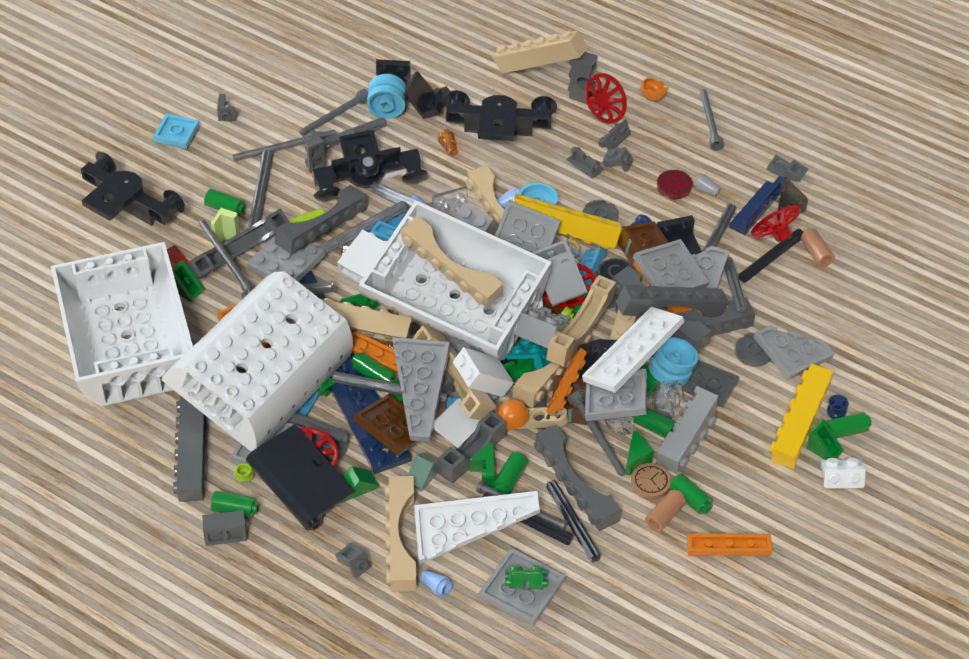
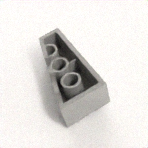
(688, 431)

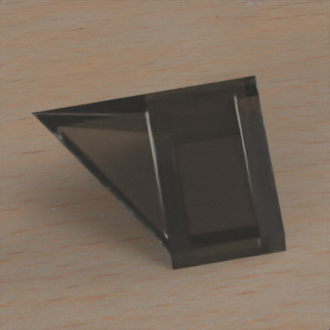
(790, 196)

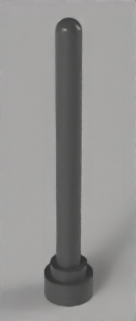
(360, 97)
(716, 142)
(577, 400)

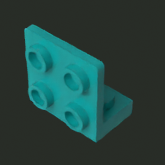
(527, 349)

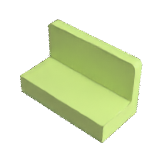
(225, 224)

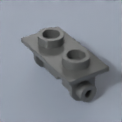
(615, 136)
(584, 163)

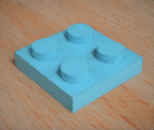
(176, 131)

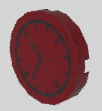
(674, 184)

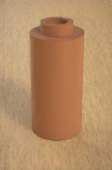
(817, 247)
(665, 510)

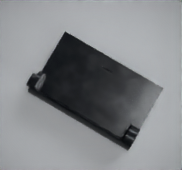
(299, 483)

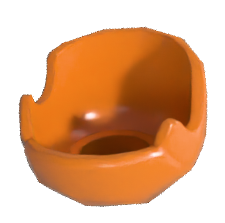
(652, 89)
(514, 413)

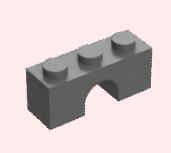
(580, 73)

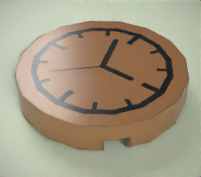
(650, 481)

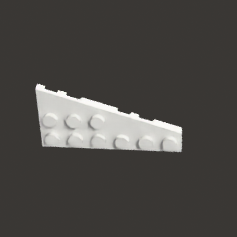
(459, 522)

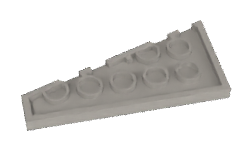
(421, 376)

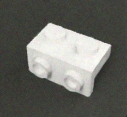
(843, 473)

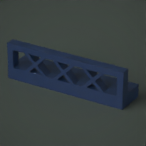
(756, 206)

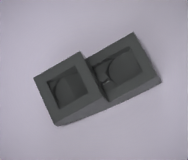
(793, 171)

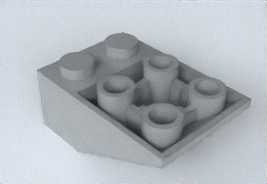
(477, 218)
(564, 276)
(540, 325)

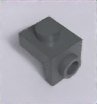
(618, 157)

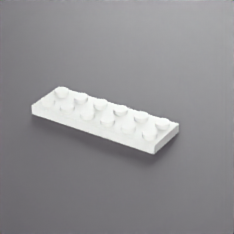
(633, 349)

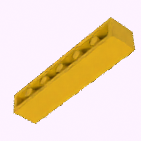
(578, 224)
(801, 416)

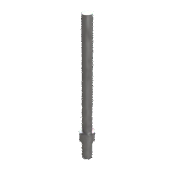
(279, 146)
(247, 286)

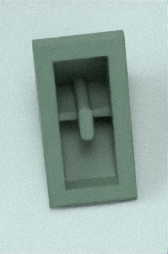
(424, 470)

